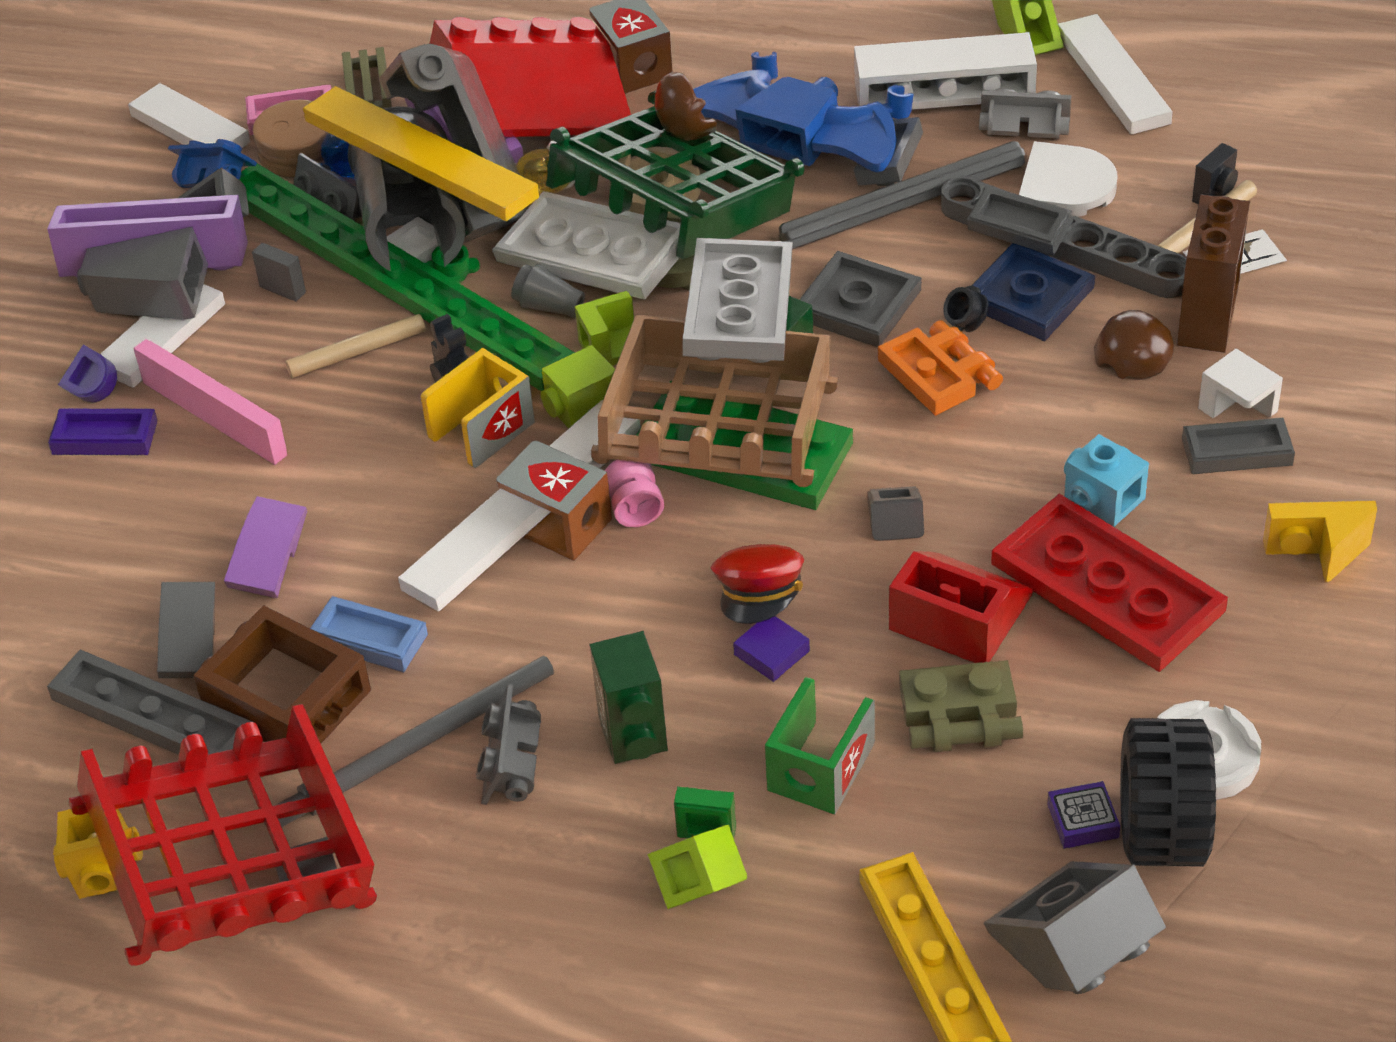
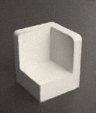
(1240, 381)

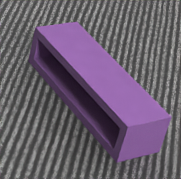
(214, 219)

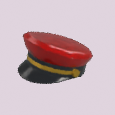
(758, 581)

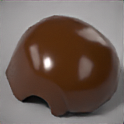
(681, 109)
(1134, 345)

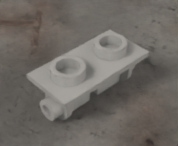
(1005, 109)

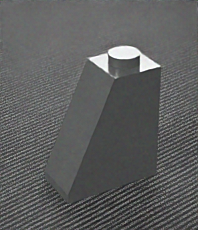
(146, 275)

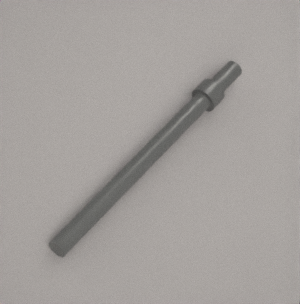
(431, 730)

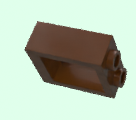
(1212, 273)
(326, 700)

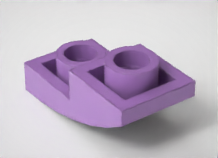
(265, 547)

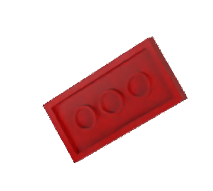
(1109, 582)

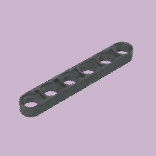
(1098, 258)

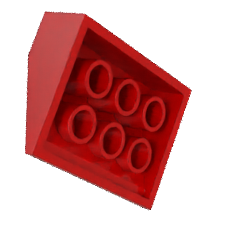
(540, 72)

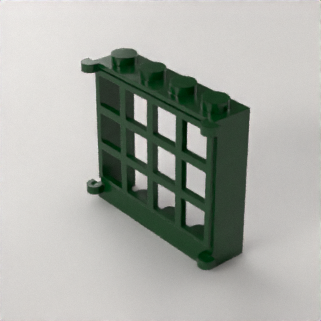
(763, 182)

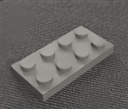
(738, 300)

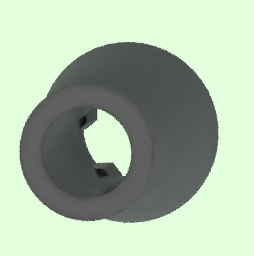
(544, 291)

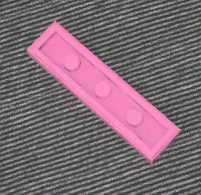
(211, 401)

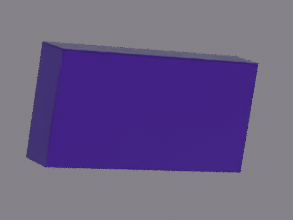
(103, 431)

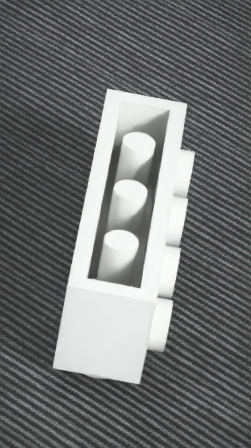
(946, 69)

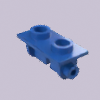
(200, 160)

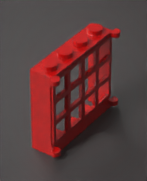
(197, 773)

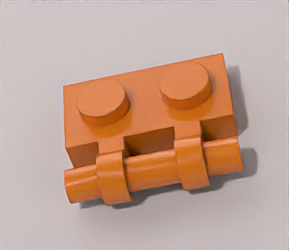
(928, 369)

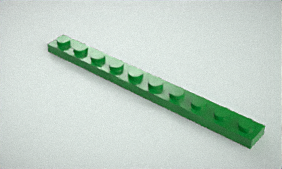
(409, 279)

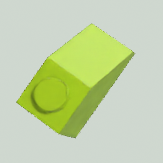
(1032, 17)

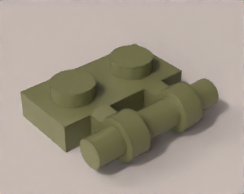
(960, 694)

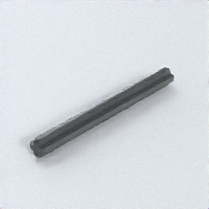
(899, 195)

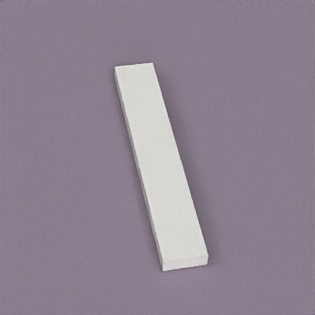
(493, 527)

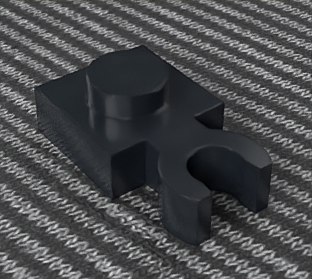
(446, 347)

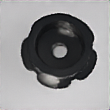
(966, 308)

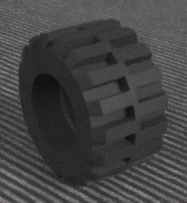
(1167, 792)

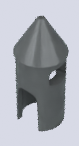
(396, 197)

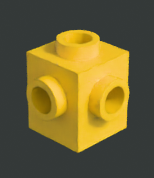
(81, 855)

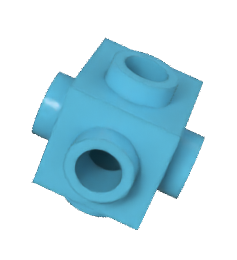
(1106, 479)

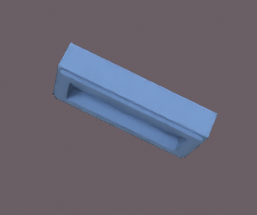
(375, 633)

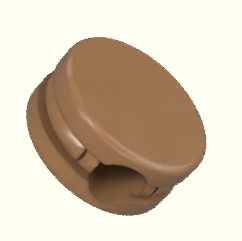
(283, 135)

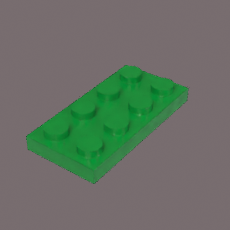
(825, 453)

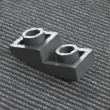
(185, 627)

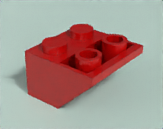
(954, 605)

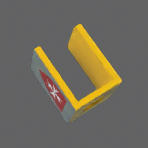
(478, 402)

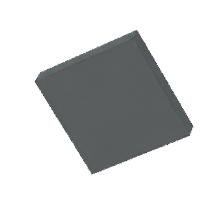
(860, 298)

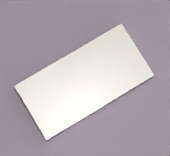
(590, 245)

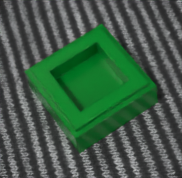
(703, 811)

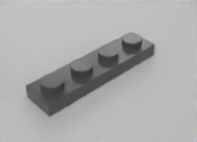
(141, 705)

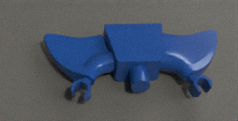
(804, 117)

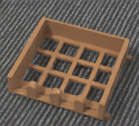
(660, 343)

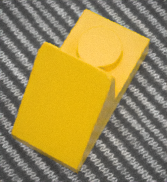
(1332, 529)

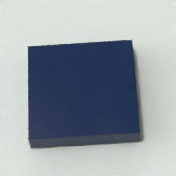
(1033, 290)

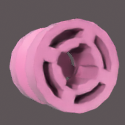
(630, 486)

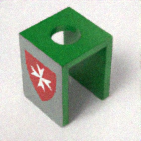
(831, 776)

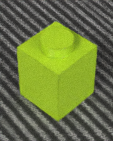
(575, 384)

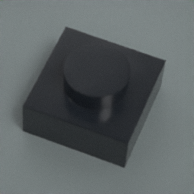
(1216, 173)

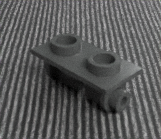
(327, 186)
(501, 764)

